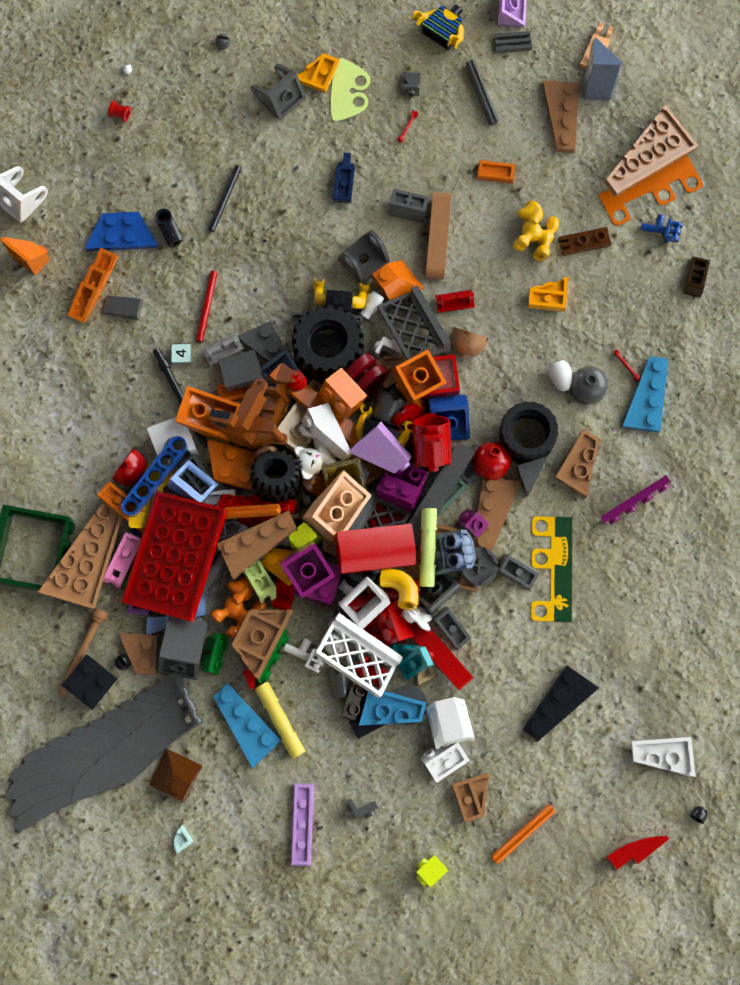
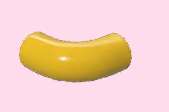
(403, 584)

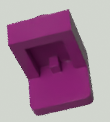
(473, 522)

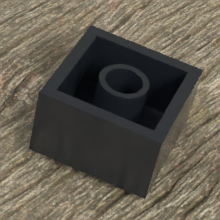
(89, 681)

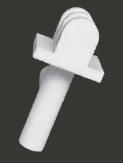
(302, 653)

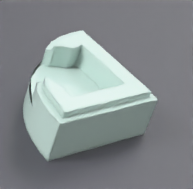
(182, 839)

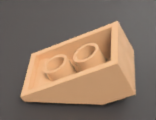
(337, 506)

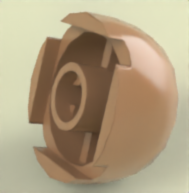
(467, 343)

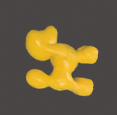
(532, 232)

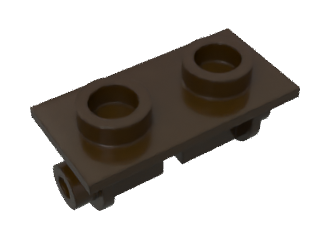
(355, 702)

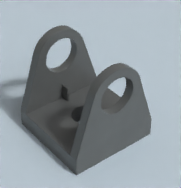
(274, 98)
(370, 246)

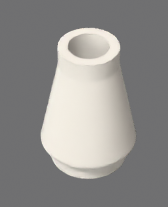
(370, 307)

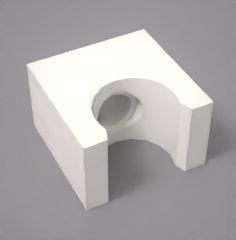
(165, 431)

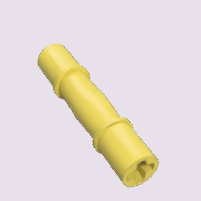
(280, 720)

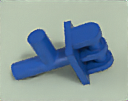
(659, 228)

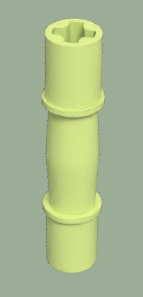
(427, 547)

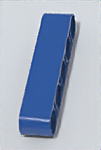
(153, 486)

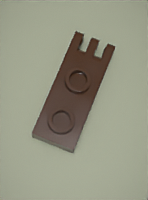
(585, 241)

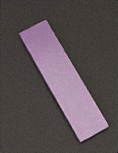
(302, 824)

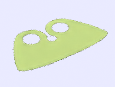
(341, 98)

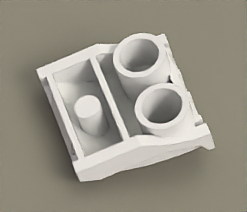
(449, 722)

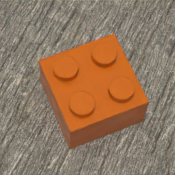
(418, 376)
(342, 395)

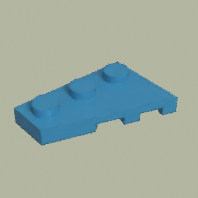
(391, 709)

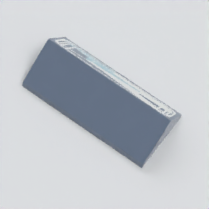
(601, 72)

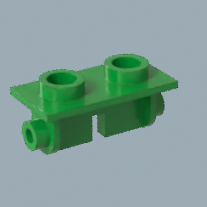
(217, 645)

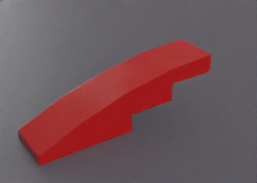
(443, 657)

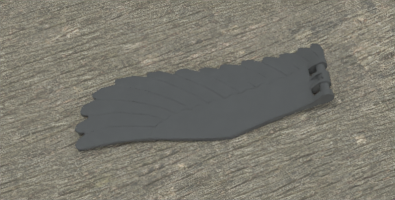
(103, 753)

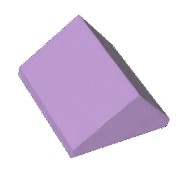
(511, 13)

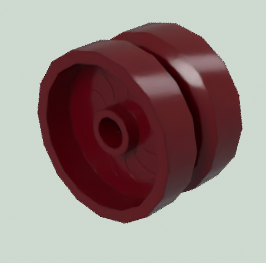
(367, 374)

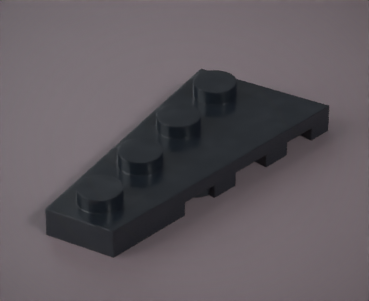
(563, 698)

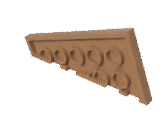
(84, 565)

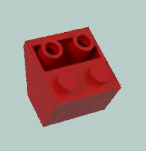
(390, 625)

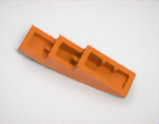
(93, 285)

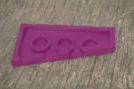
(642, 497)

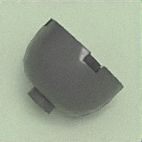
(589, 385)

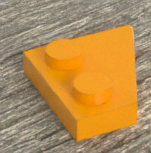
(549, 296)

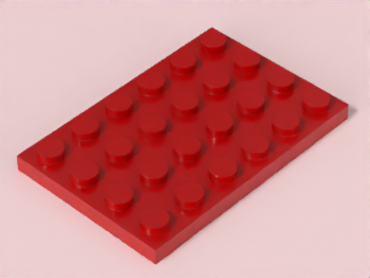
(174, 556)

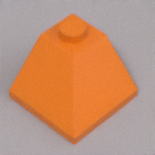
(27, 253)
(395, 280)

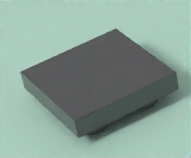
(240, 370)

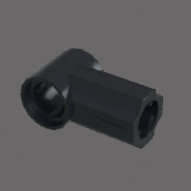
(168, 229)

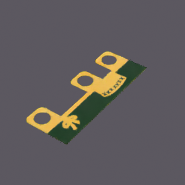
(560, 563)

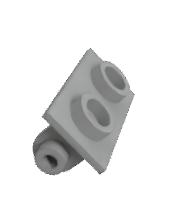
(222, 349)

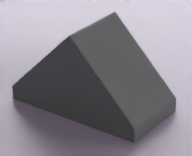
(529, 473)

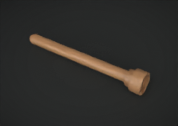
(98, 617)

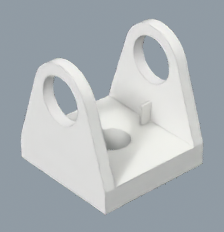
(13, 201)

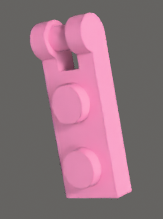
(122, 560)

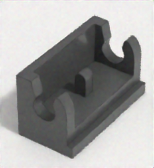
(408, 205)

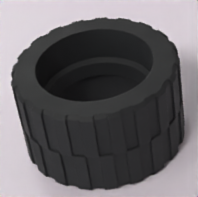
(534, 411)

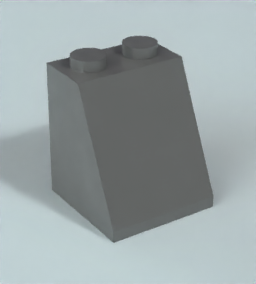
(182, 647)

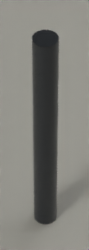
(224, 199)

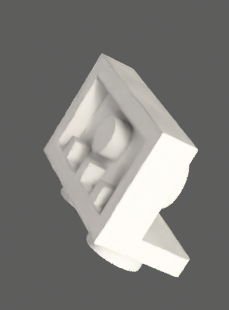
(444, 760)

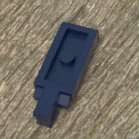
(344, 180)

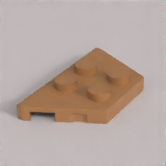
(260, 636)

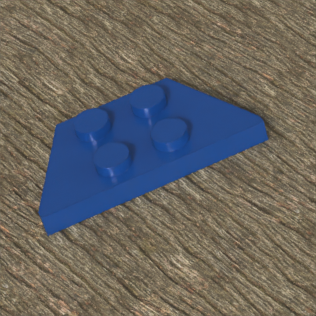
(121, 232)

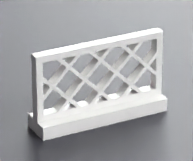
(362, 641)

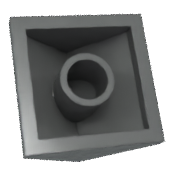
(434, 597)

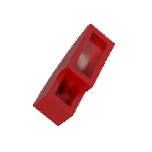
(635, 850)

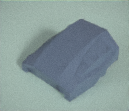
(454, 552)

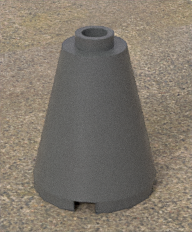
(386, 406)

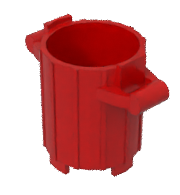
(432, 441)

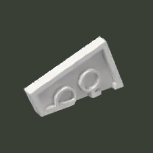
(665, 754)

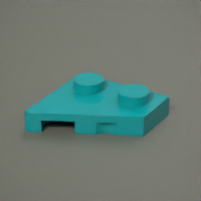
(414, 659)

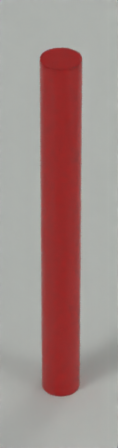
(206, 306)

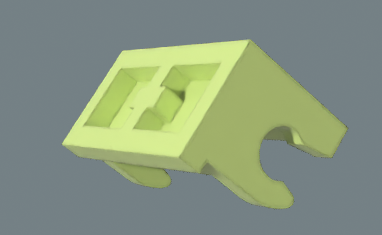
(260, 581)

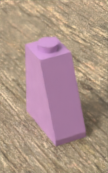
(382, 449)

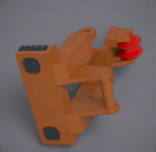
(245, 426)

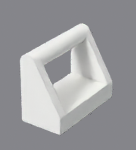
(371, 609)

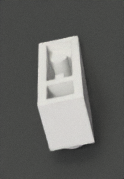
(326, 429)

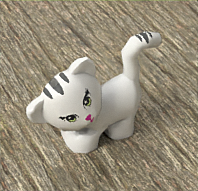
(311, 459)

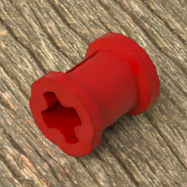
(119, 111)

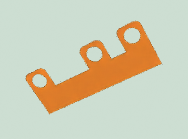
(660, 181)

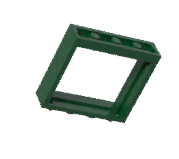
(5, 522)

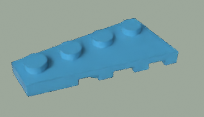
(648, 401)
(248, 728)

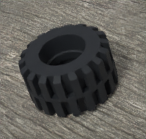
(277, 488)

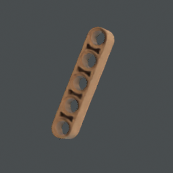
(438, 235)

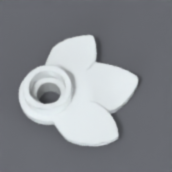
(418, 615)

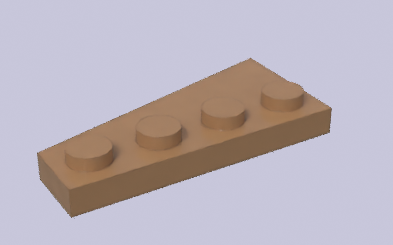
(562, 108)
(250, 545)

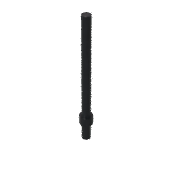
(164, 367)

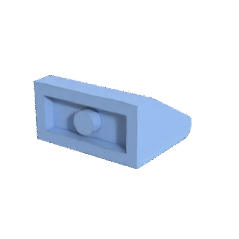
(183, 490)

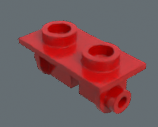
(455, 301)

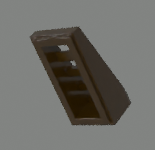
(693, 287)

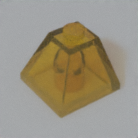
(351, 467)

